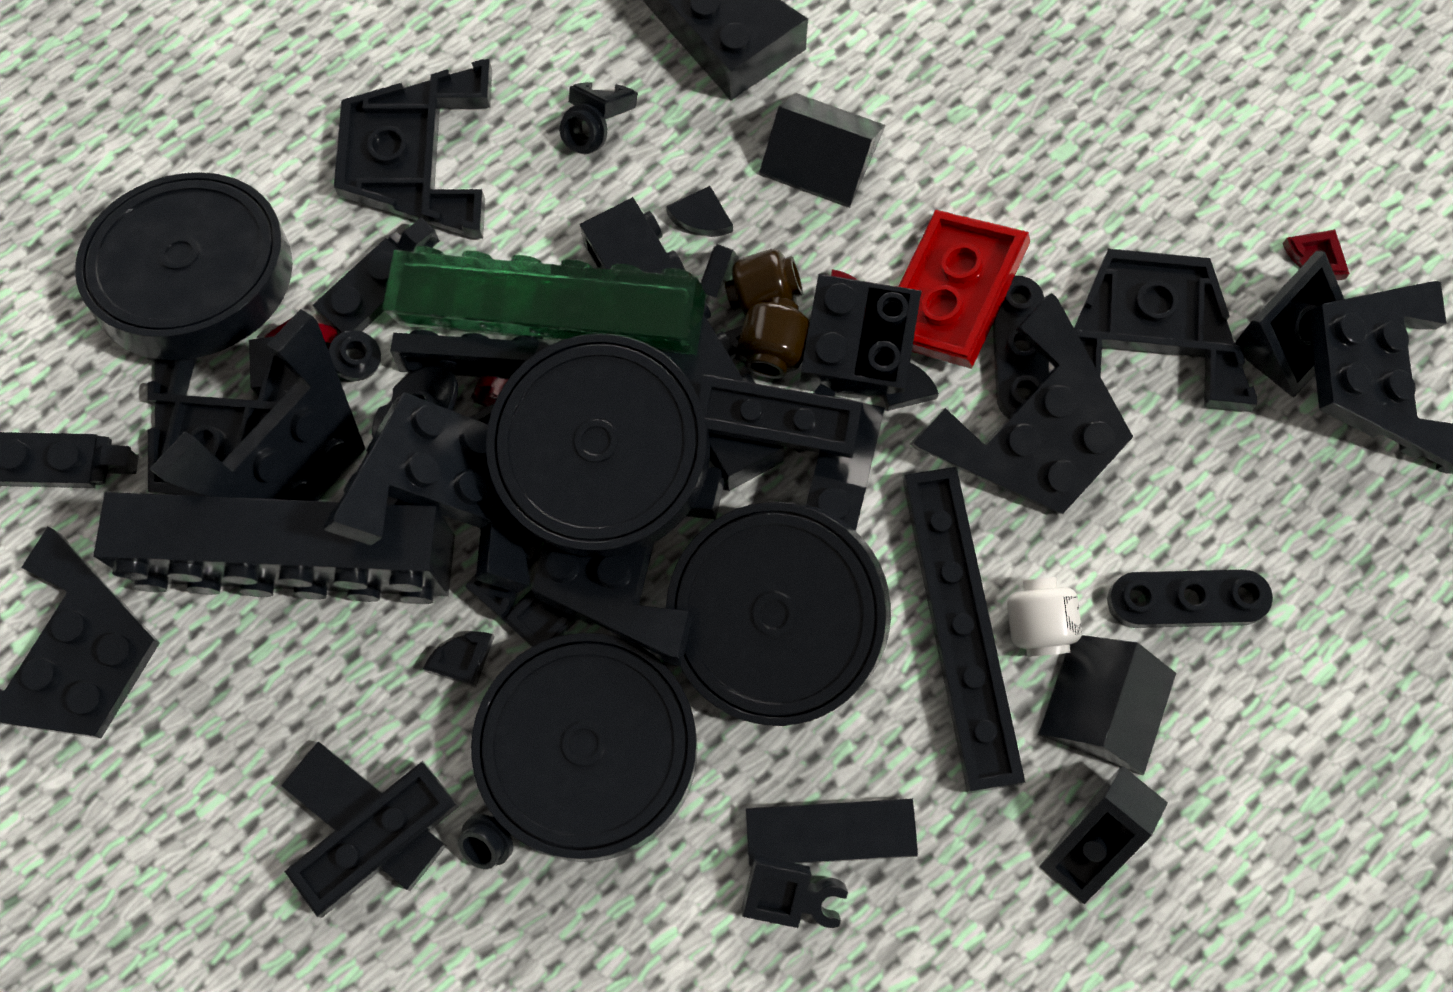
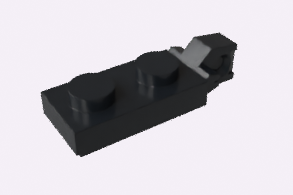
(361, 293)
(61, 460)

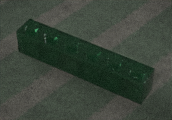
(544, 299)

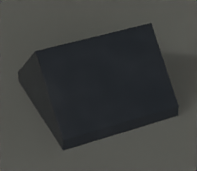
(820, 148)
(1280, 333)
(1109, 701)

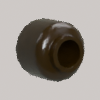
(761, 278)
(773, 337)

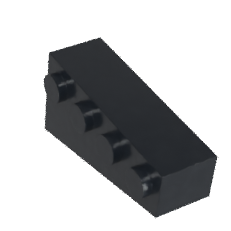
(735, 38)

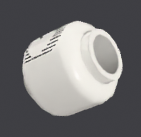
(1044, 617)

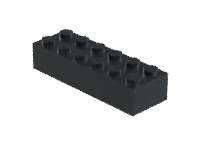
(271, 547)

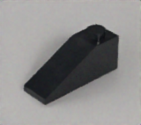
(842, 481)

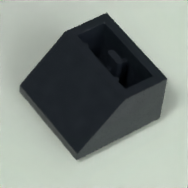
(858, 354)

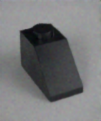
(1105, 835)

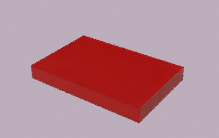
(963, 280)

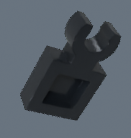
(783, 891)

